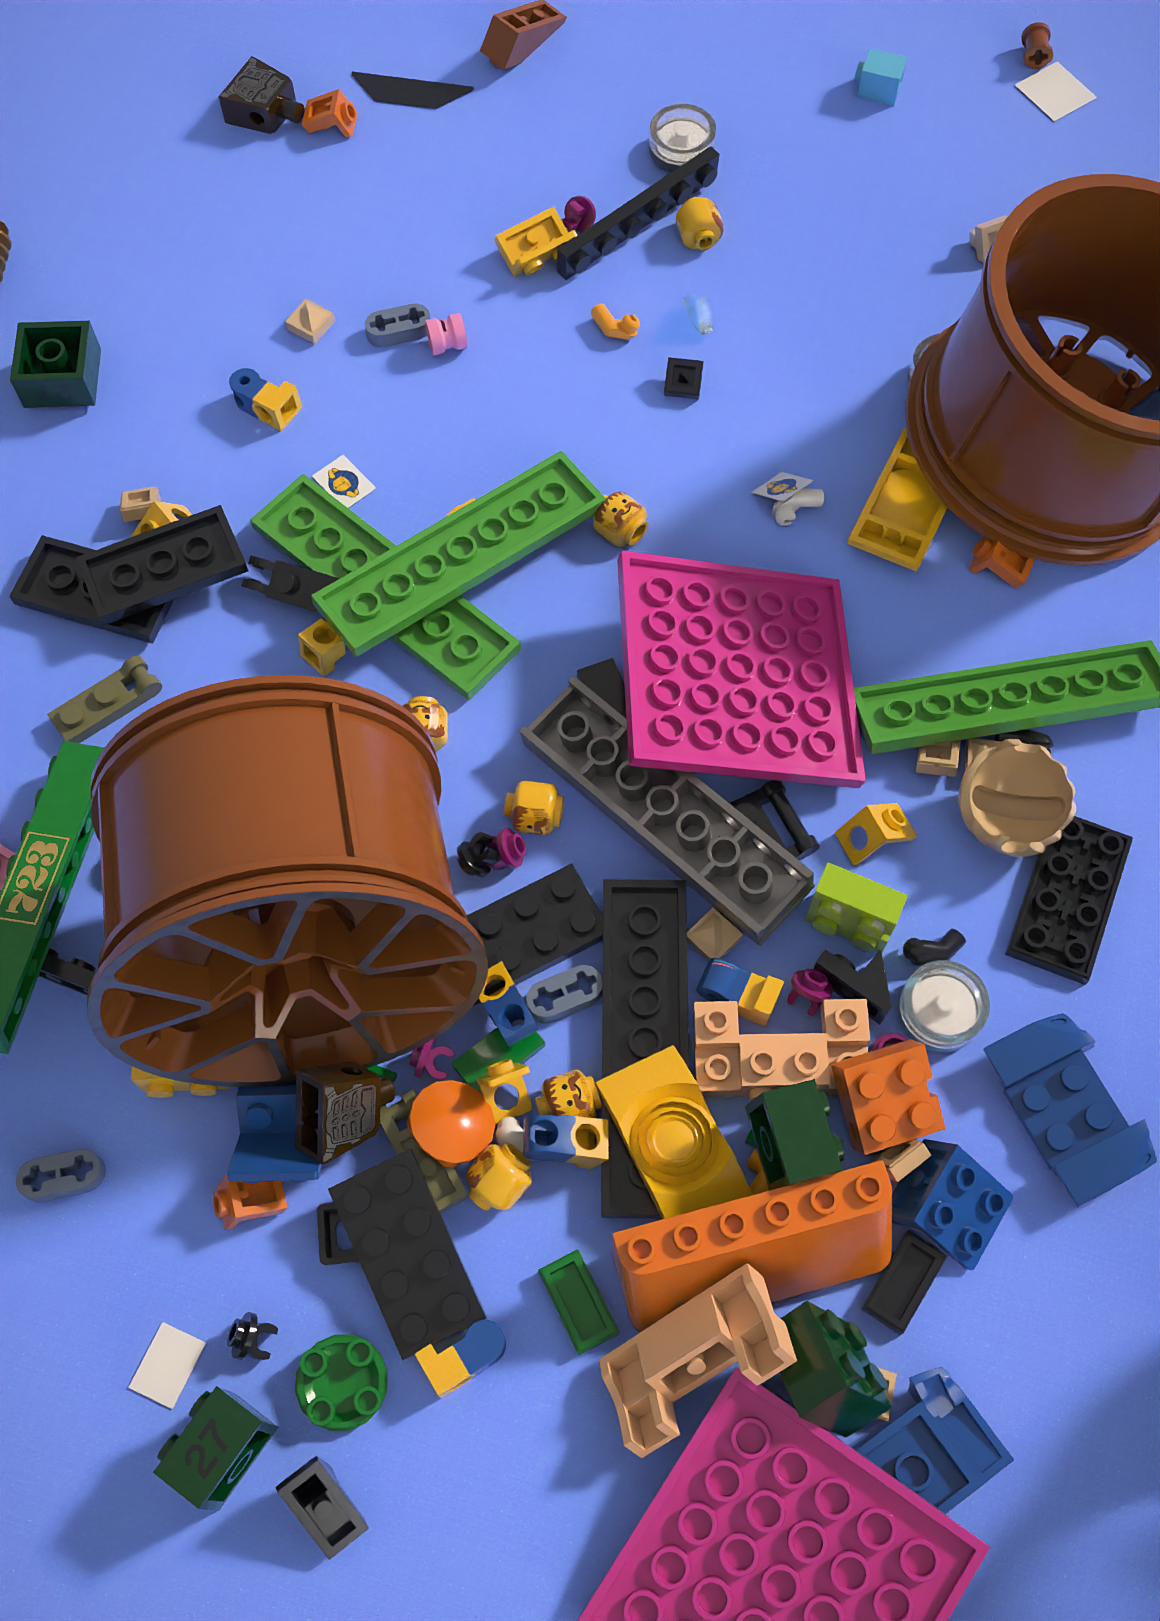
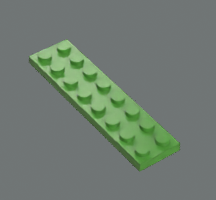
(331, 539)
(457, 553)
(1009, 697)

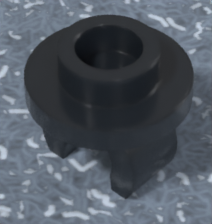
(473, 856)
(244, 1334)

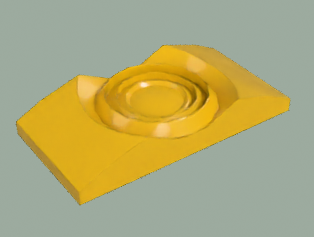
(900, 512)
(672, 1135)

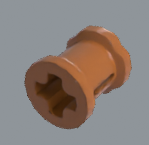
(1036, 41)

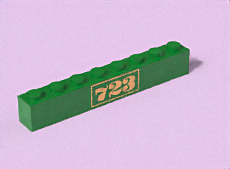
(43, 878)

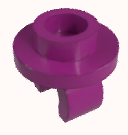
(579, 213)
(511, 849)
(812, 986)
(424, 1058)

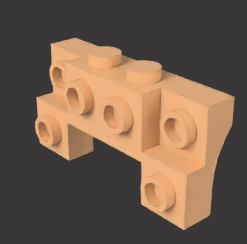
(759, 1063)
(689, 1347)

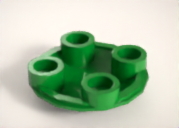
(341, 1382)

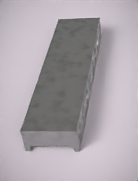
(670, 814)

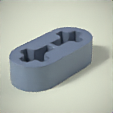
(397, 325)
(561, 984)
(62, 1185)

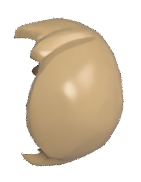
(1016, 798)

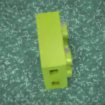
(855, 908)

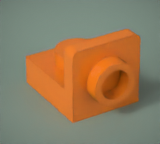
(330, 110)
(1005, 563)
(247, 1201)

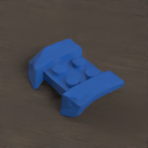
(1069, 1108)
(939, 1444)

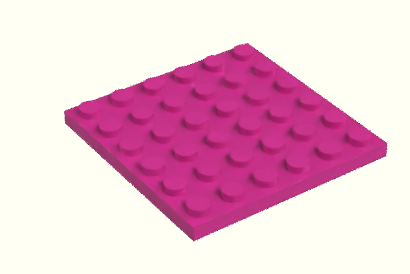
(737, 672)
(784, 1527)

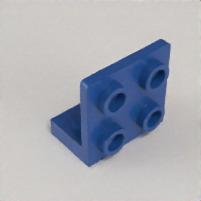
(268, 1138)
(952, 1202)

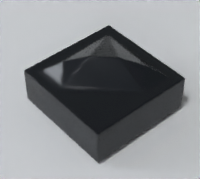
(683, 378)

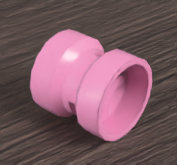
(446, 334)

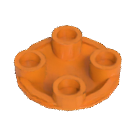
(451, 1122)

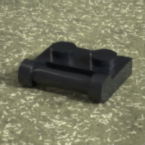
(774, 792)

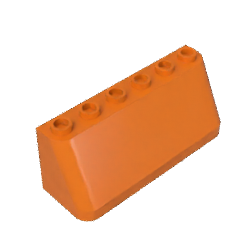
(792, 1236)

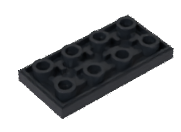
(1070, 900)

